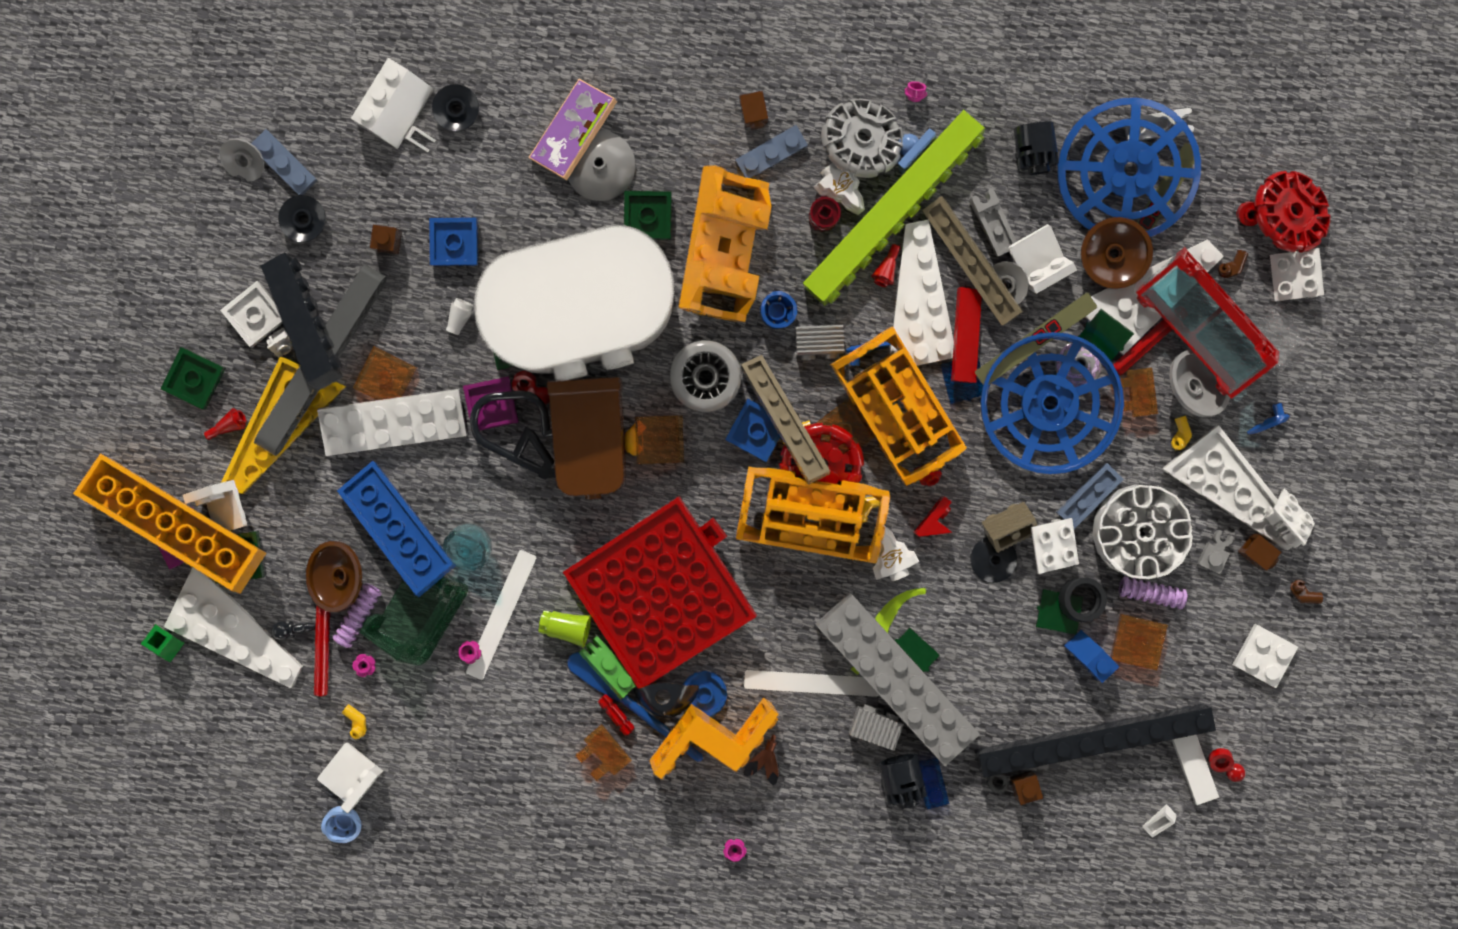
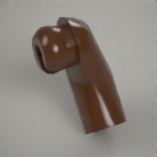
(1235, 267)
(1301, 593)

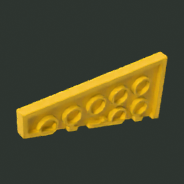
(251, 460)

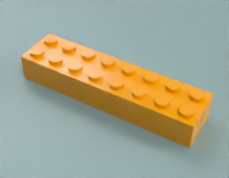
(170, 523)

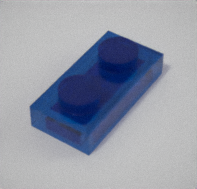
(934, 784)

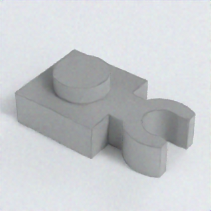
(1213, 555)

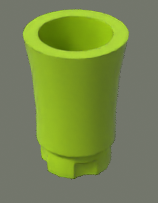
(566, 627)

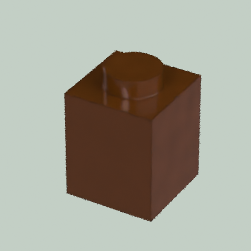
(753, 110)
(385, 239)
(1260, 552)
(1026, 787)

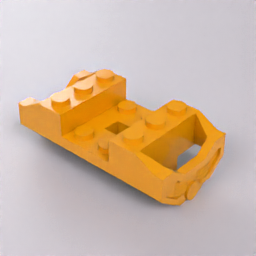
(724, 243)
(897, 431)
(833, 505)

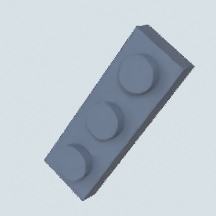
(771, 152)
(284, 163)
(1090, 494)

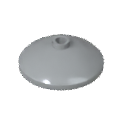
(612, 177)
(1196, 386)

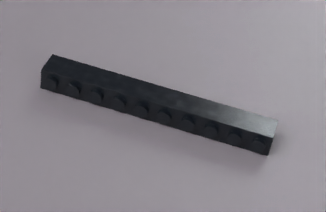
(1095, 740)

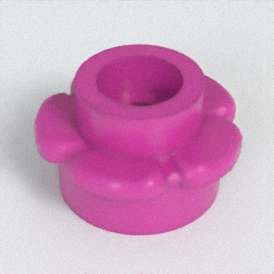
(915, 91)
(464, 652)
(370, 665)
(734, 856)

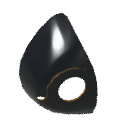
(680, 698)

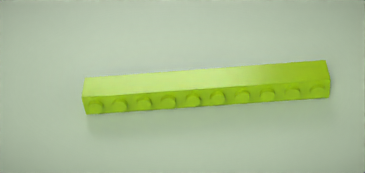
(894, 208)

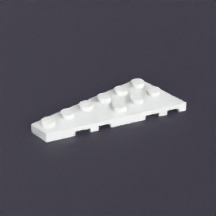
(920, 301)
(1126, 308)
(1227, 479)
(222, 625)

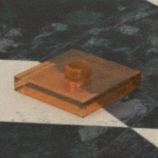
(384, 375)
(850, 418)
(659, 439)
(1138, 642)

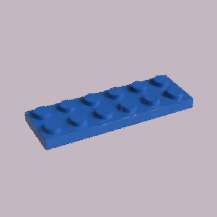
(396, 528)

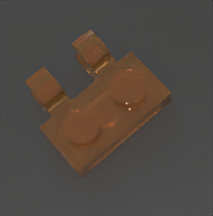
(1141, 392)
(606, 749)

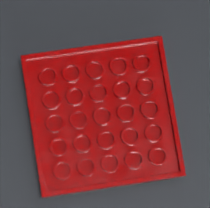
(659, 593)

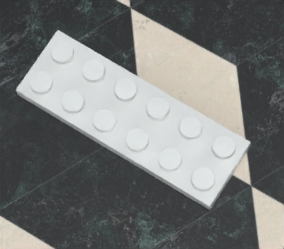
(392, 422)

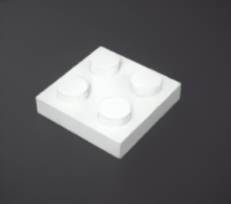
(253, 314)
(1265, 655)

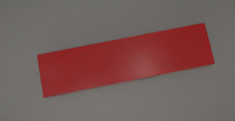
(966, 335)

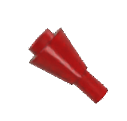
(885, 271)
(232, 421)

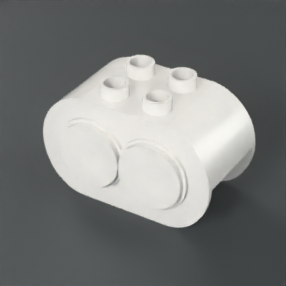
(576, 302)

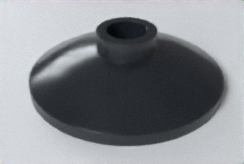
(453, 96)
(290, 218)
(985, 569)

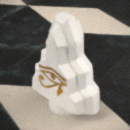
(841, 187)
(893, 558)

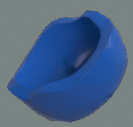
(777, 310)

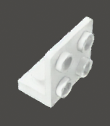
(1041, 259)
(222, 504)
(349, 776)

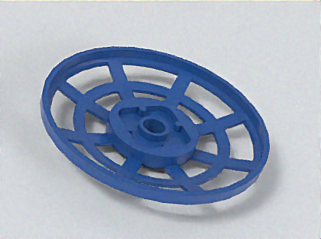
(1119, 155)
(1066, 404)

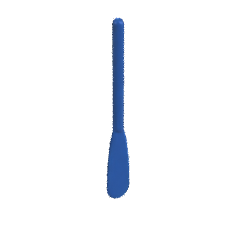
(583, 670)

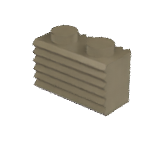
(1009, 526)

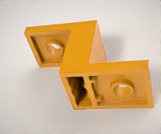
(714, 738)

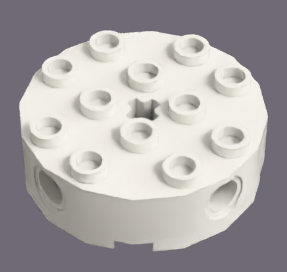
(1165, 529)

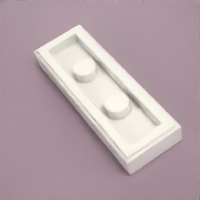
(1195, 769)

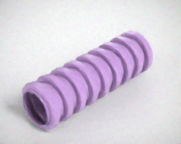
(1153, 592)
(357, 615)

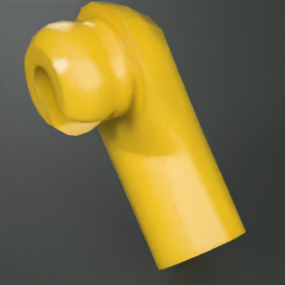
(1183, 434)
(630, 440)
(869, 503)
(358, 722)

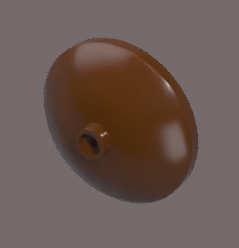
(1132, 248)
(333, 576)

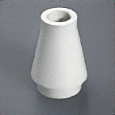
(459, 315)

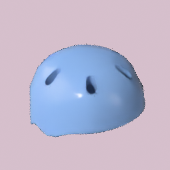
(343, 822)

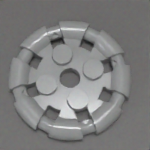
(853, 146)

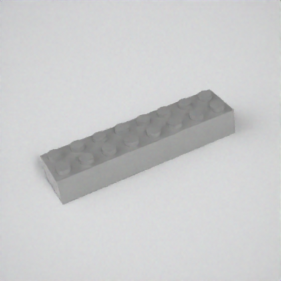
(897, 679)

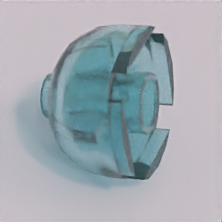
(468, 546)

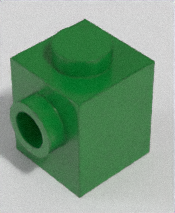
(162, 643)

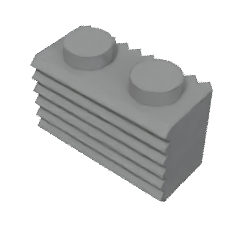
(819, 340)
(876, 727)

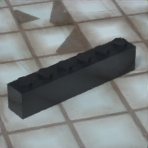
(302, 321)

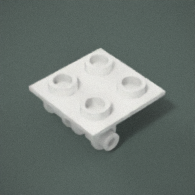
(1297, 275)
(1289, 513)
(1054, 545)

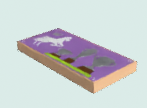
(573, 129)

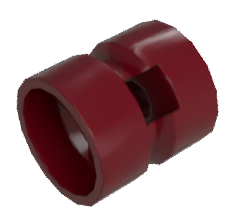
(824, 214)

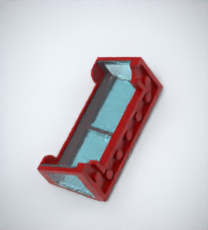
(1209, 323)

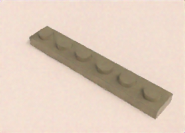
(972, 261)
(785, 419)

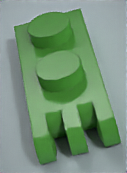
(608, 667)

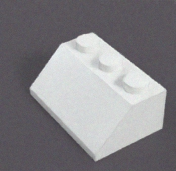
(392, 103)

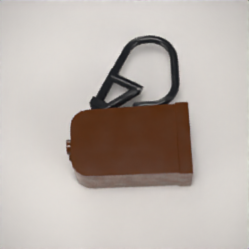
(584, 433)

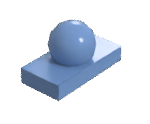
(914, 148)

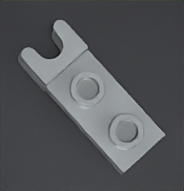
(993, 223)

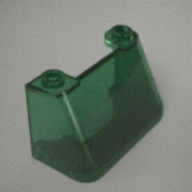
(415, 624)

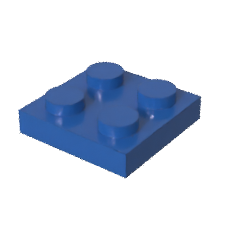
(453, 241)
(754, 431)

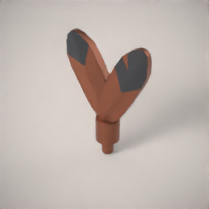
(765, 757)

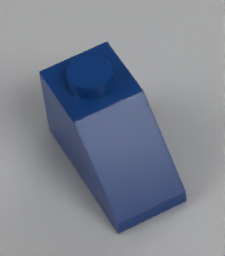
(1091, 656)

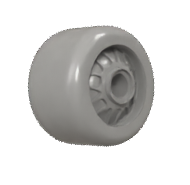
(708, 357)

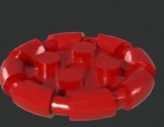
(1305, 199)
(830, 451)

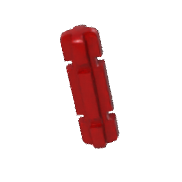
(616, 715)

